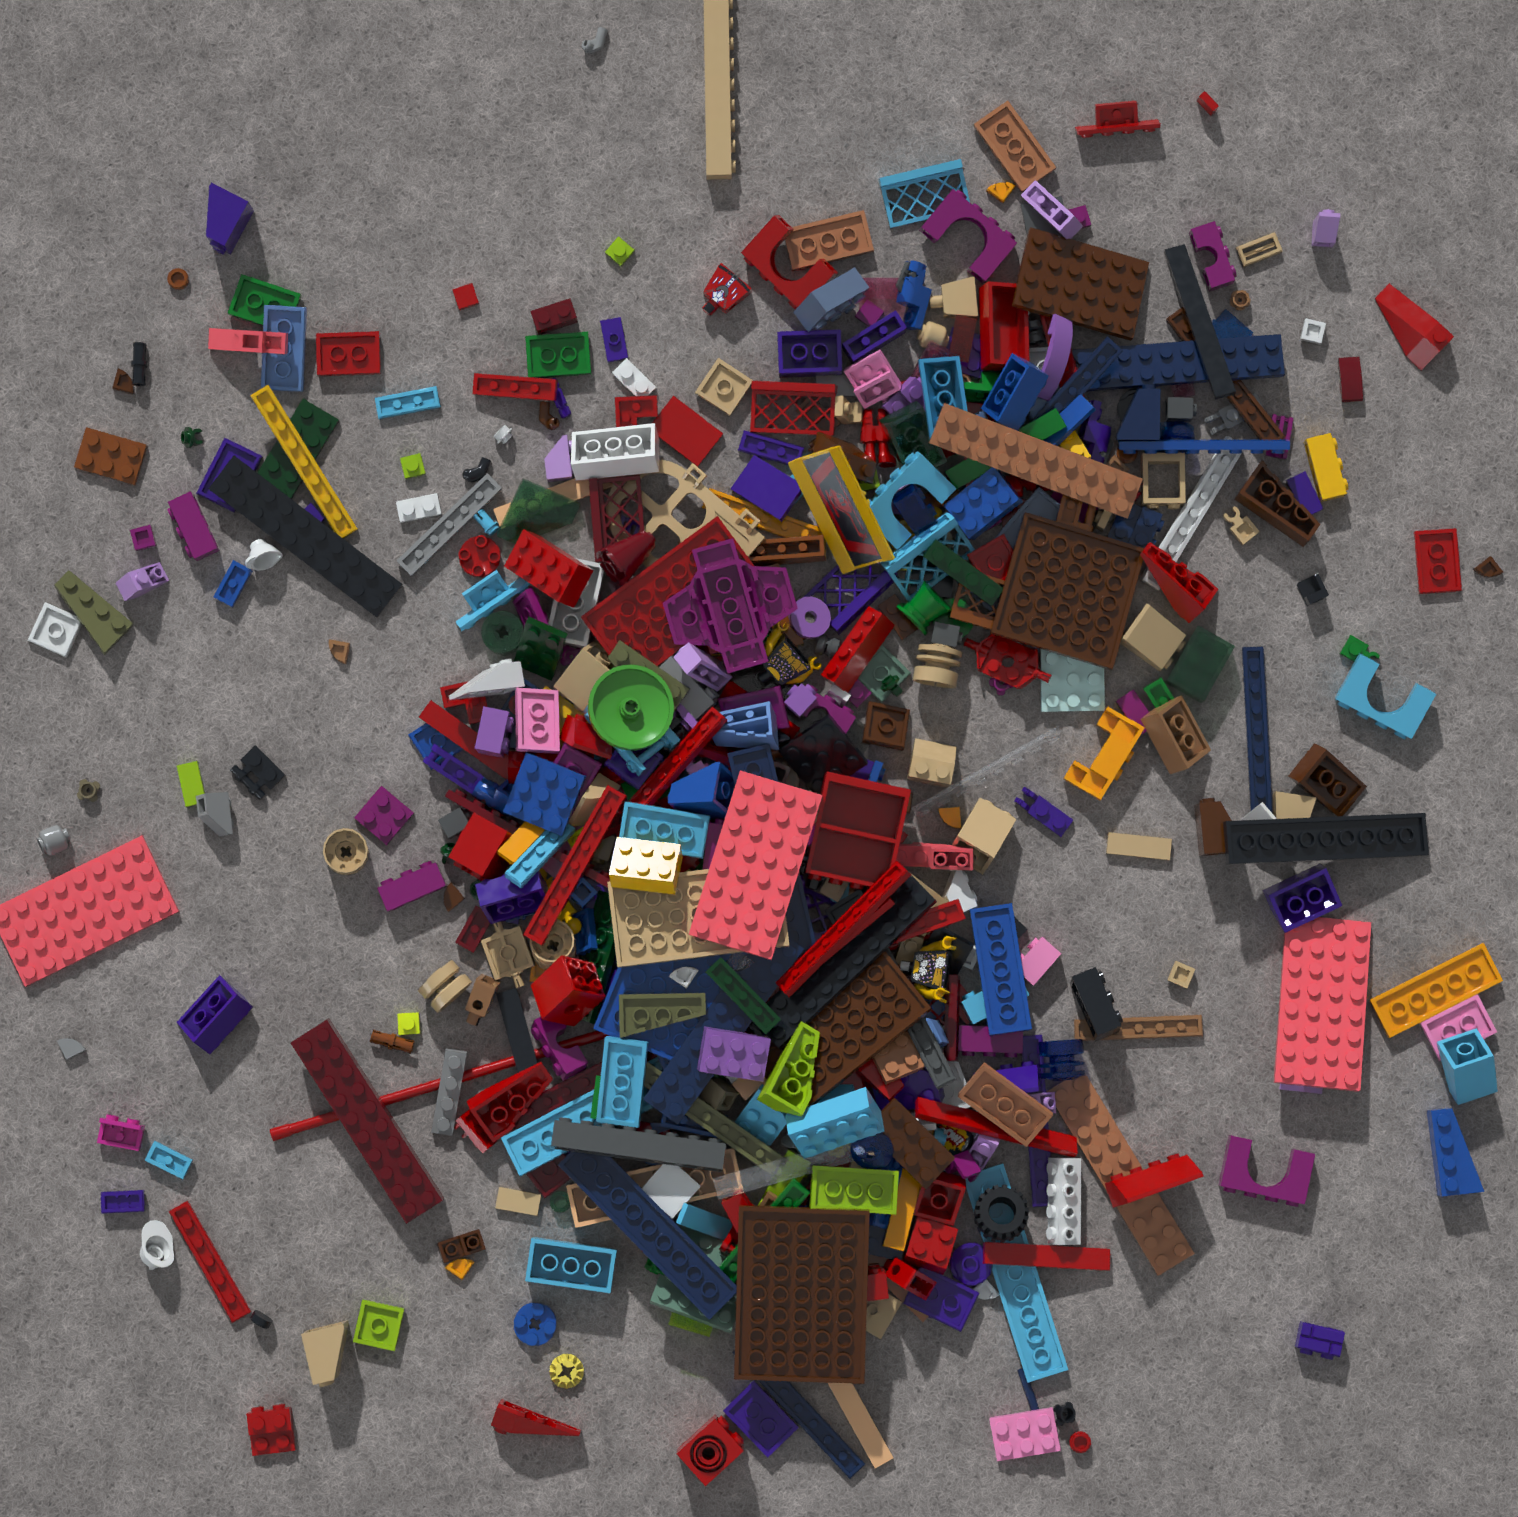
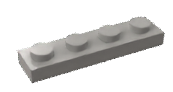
(449, 1092)

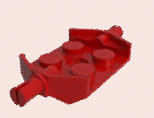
(995, 649)

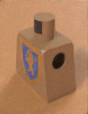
(484, 991)

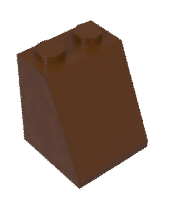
(860, 463)
(1209, 826)

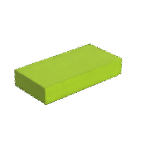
(190, 782)

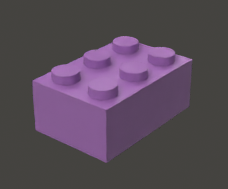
(494, 732)
(733, 1054)

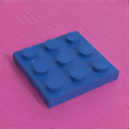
(544, 794)

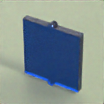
(1229, 326)

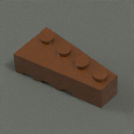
(1276, 505)

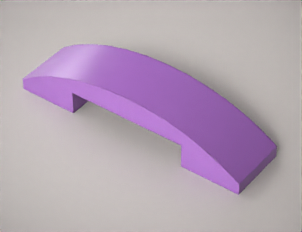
(1057, 354)

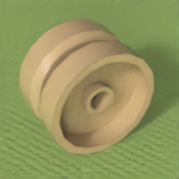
(442, 983)

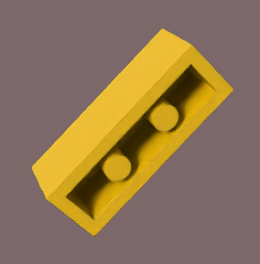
(1326, 467)

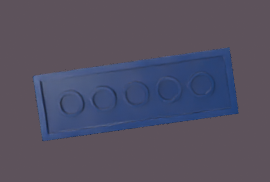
(1000, 969)

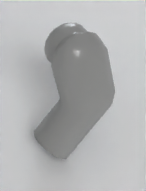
(595, 44)

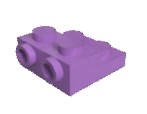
(910, 392)

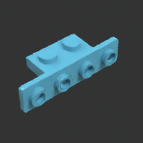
(487, 596)

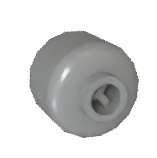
(53, 840)

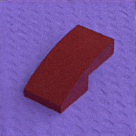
(1350, 379)

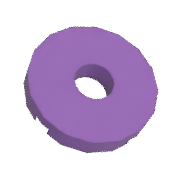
(821, 618)

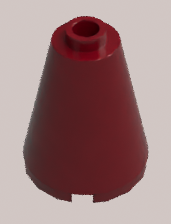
(626, 556)

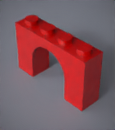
(762, 252)

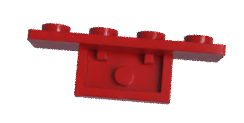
(1116, 118)

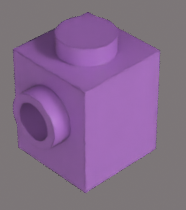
(800, 699)

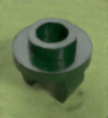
(188, 438)
(890, 684)
(446, 850)

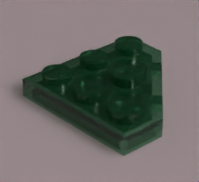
(536, 511)

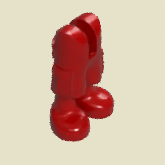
(875, 434)

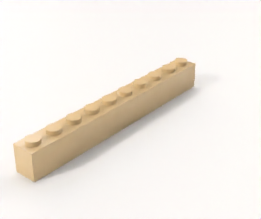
(717, 89)

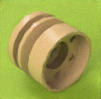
(937, 665)
(345, 839)
(560, 937)

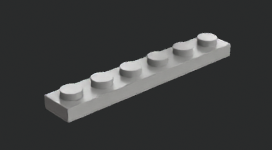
(449, 525)

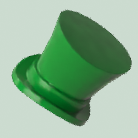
(924, 607)

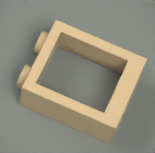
(1163, 458)

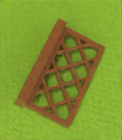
(969, 616)

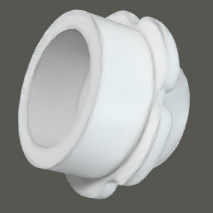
(503, 434)

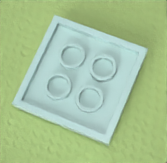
(1072, 684)

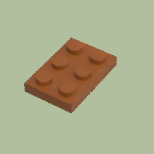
(110, 456)

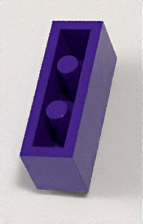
(874, 337)

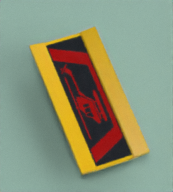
(841, 509)

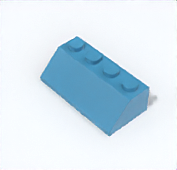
(941, 384)

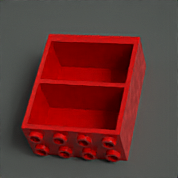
(856, 830)

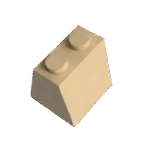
(1153, 638)
(583, 673)
(932, 763)
(984, 832)
(325, 1351)

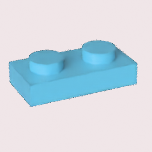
(168, 1159)

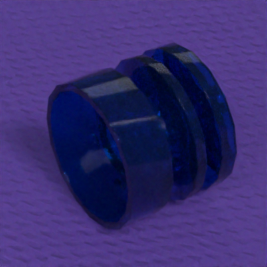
(1061, 1059)

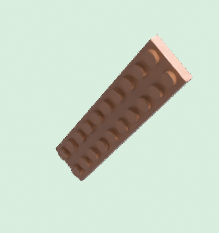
(1035, 460)
(1111, 1155)

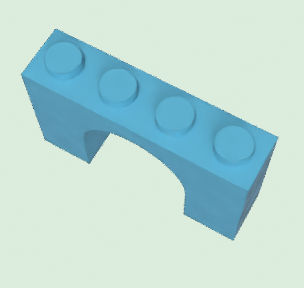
(914, 471)
(1403, 720)

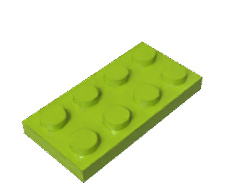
(854, 1189)

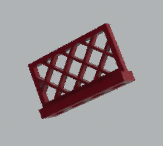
(598, 509)
(951, 1014)

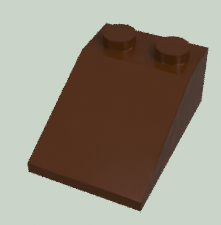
(1327, 780)

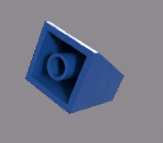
(704, 791)

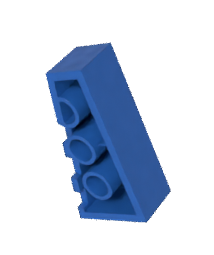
(1451, 1158)

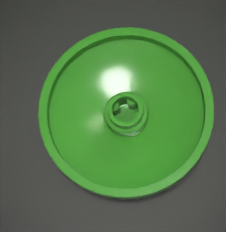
(630, 707)

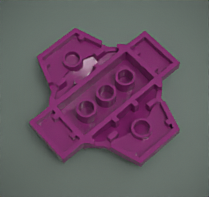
(730, 605)

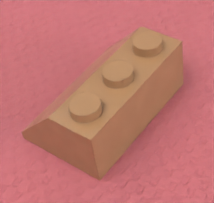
(1175, 735)

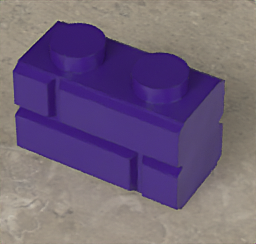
(1319, 1339)

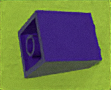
(226, 218)

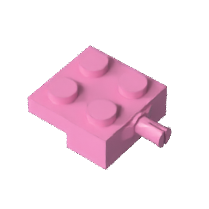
(873, 379)

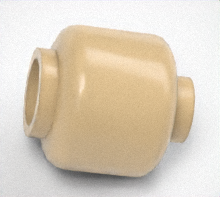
(932, 332)

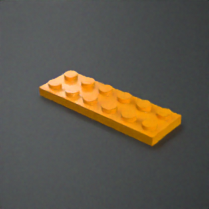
(1435, 990)

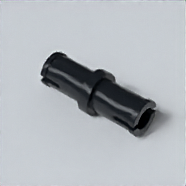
(139, 363)

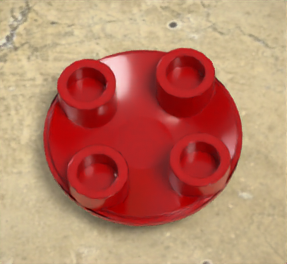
(479, 556)

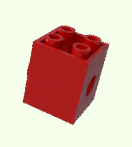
(478, 848)
(567, 991)
(721, 1439)

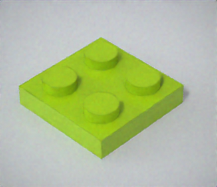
(378, 1325)

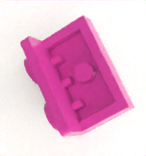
(121, 1133)

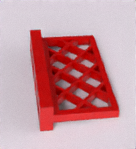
(792, 389)

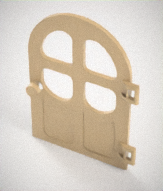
(741, 530)

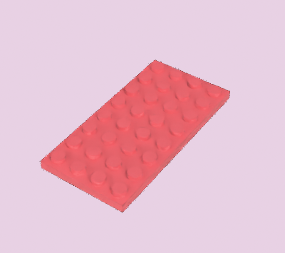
(755, 865)
(85, 911)
(1323, 1004)

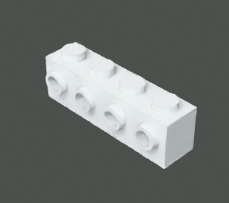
(1064, 1201)

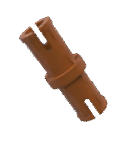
(392, 1041)

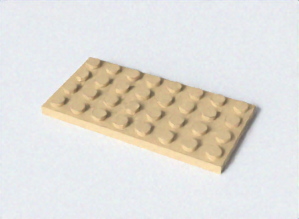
(657, 925)

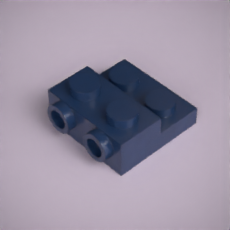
(1138, 528)

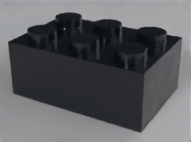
(1096, 1003)

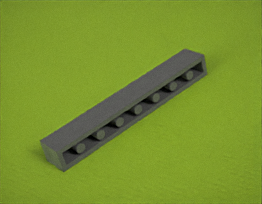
(638, 1146)

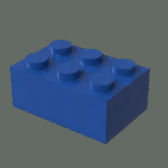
(1015, 392)
(983, 503)

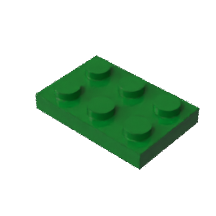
(254, 294)
(558, 355)

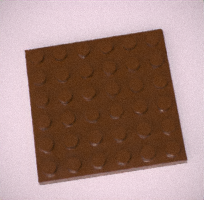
(1068, 591)

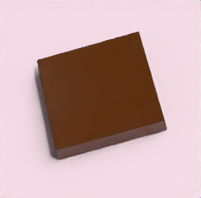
(886, 726)

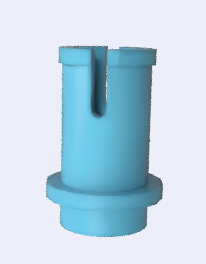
(486, 522)

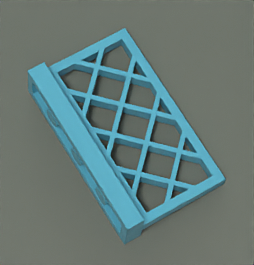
(914, 177)
(921, 543)

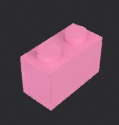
(1038, 959)

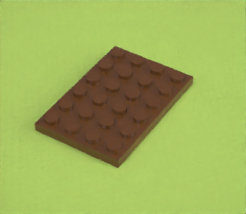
(1080, 283)

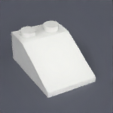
(496, 680)

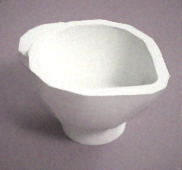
(262, 555)

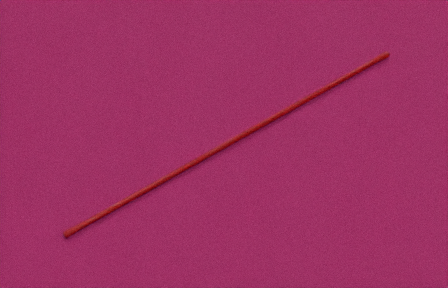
(289, 1129)

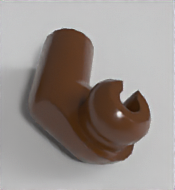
(546, 418)

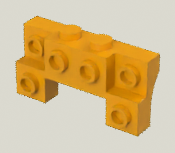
(1110, 758)

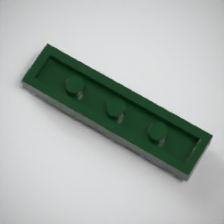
(963, 572)
(743, 995)

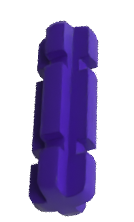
(561, 403)

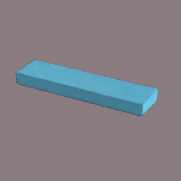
(536, 856)

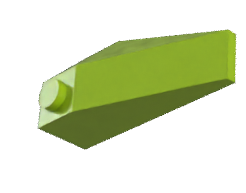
(791, 1078)

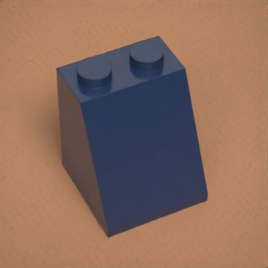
(1142, 416)

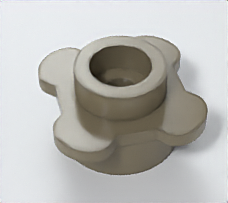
(84, 785)

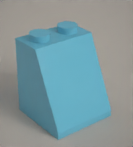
(1468, 1066)

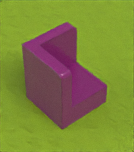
(965, 1166)

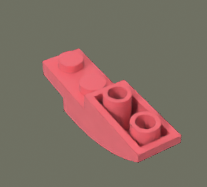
(248, 341)
(936, 856)

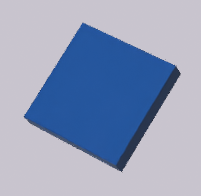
(427, 736)

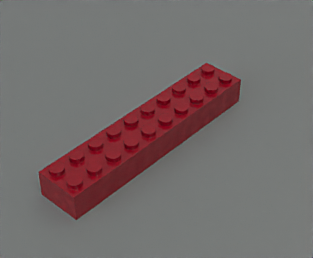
(367, 1120)

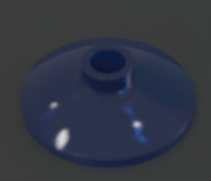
(879, 1144)

